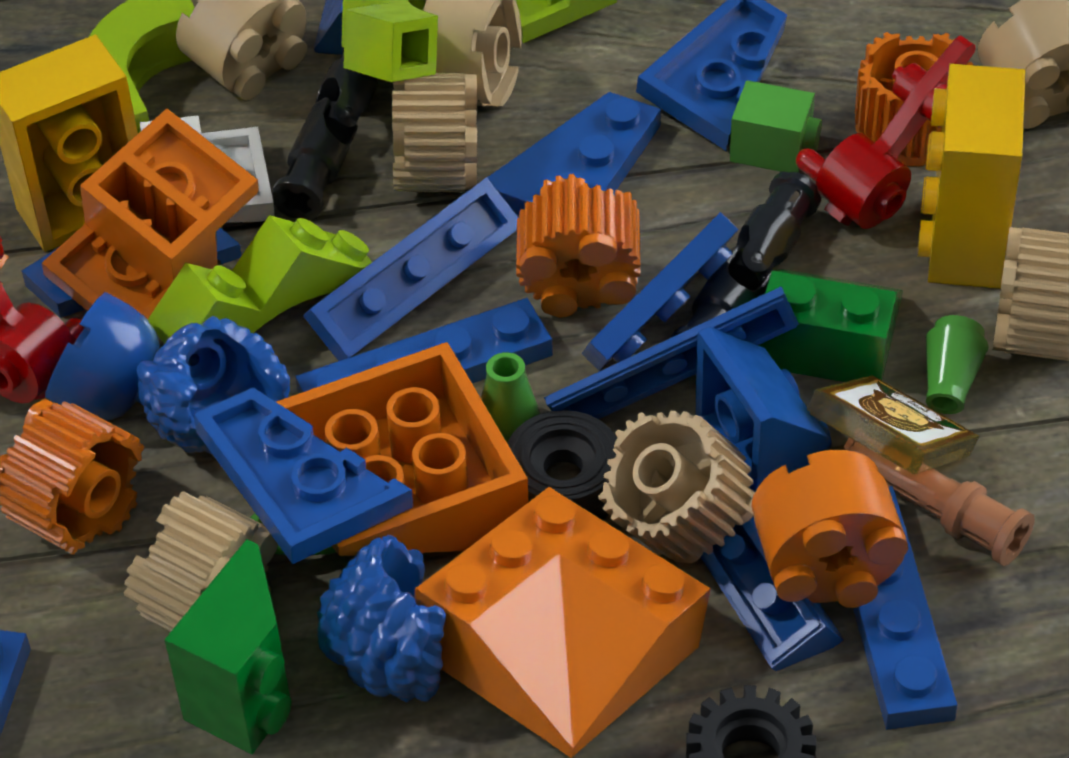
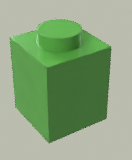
(773, 126)

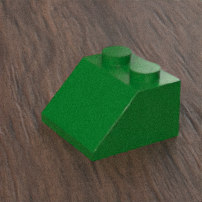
(841, 326)
(231, 656)

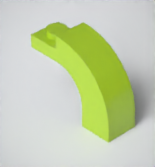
(143, 42)

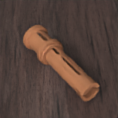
(960, 507)

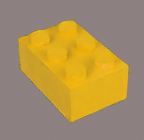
(58, 128)
(976, 174)

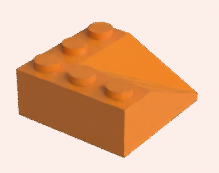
(430, 432)
(563, 619)

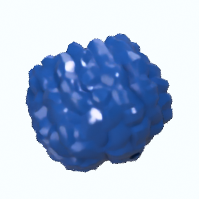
(201, 369)
(377, 628)

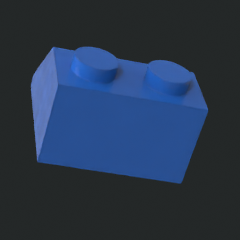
(755, 405)

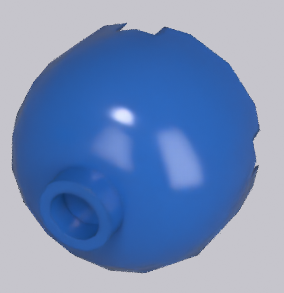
(103, 361)

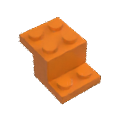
(150, 216)

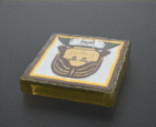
(892, 424)

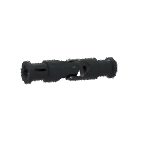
(323, 141)
(761, 245)

